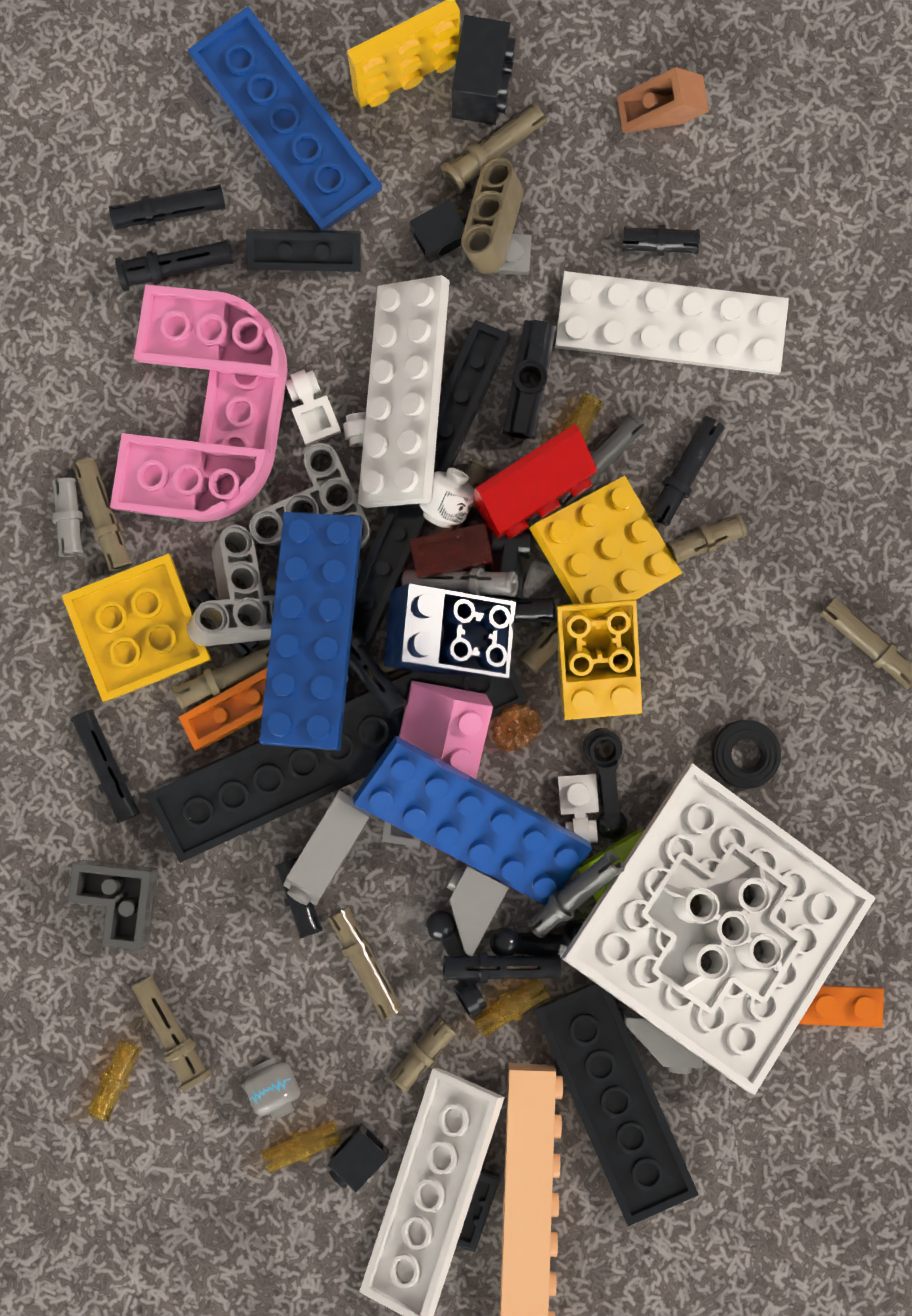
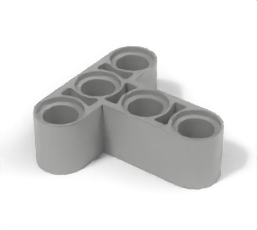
(316, 497)
(232, 599)

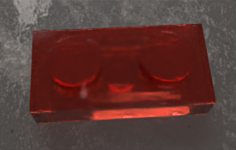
(451, 551)

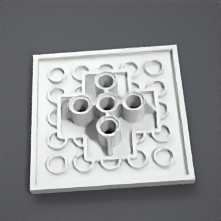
(650, 945)

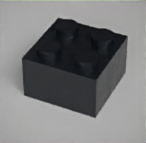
(482, 70)

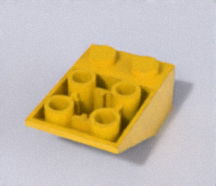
(599, 659)

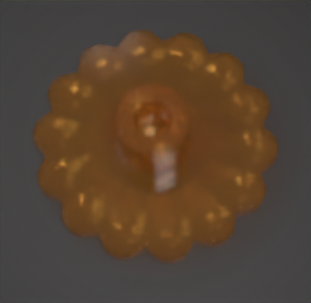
(516, 728)

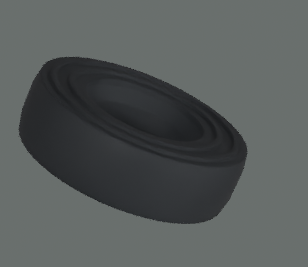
(722, 754)

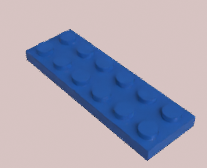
(285, 119)
(311, 631)
(471, 821)

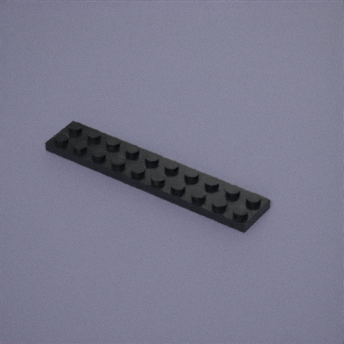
(274, 780)

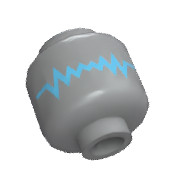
(272, 1088)

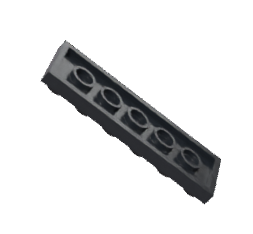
(616, 1102)

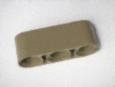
(492, 216)

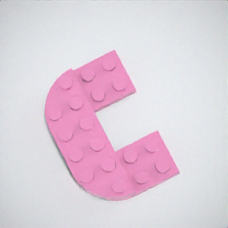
(239, 415)

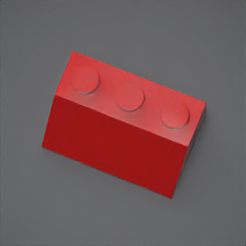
(536, 483)

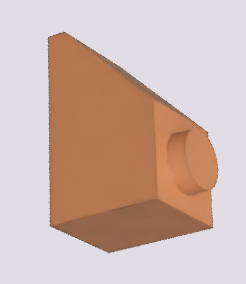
(663, 101)

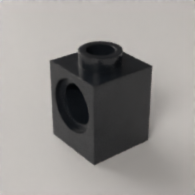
(439, 230)
(357, 1158)

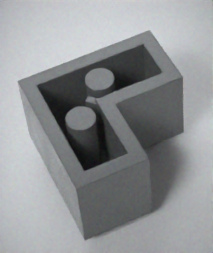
(125, 892)

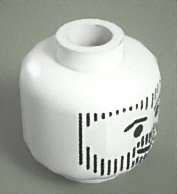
(450, 498)

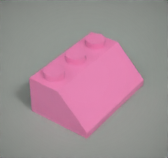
(447, 724)

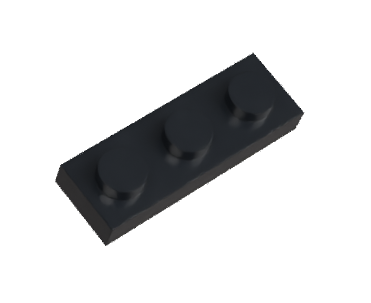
(303, 250)

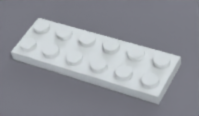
(671, 323)
(404, 393)
(431, 1194)

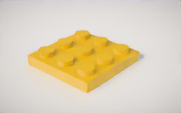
(405, 54)
(606, 547)
(135, 627)

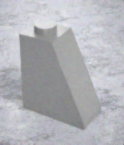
(326, 850)

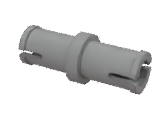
(67, 517)

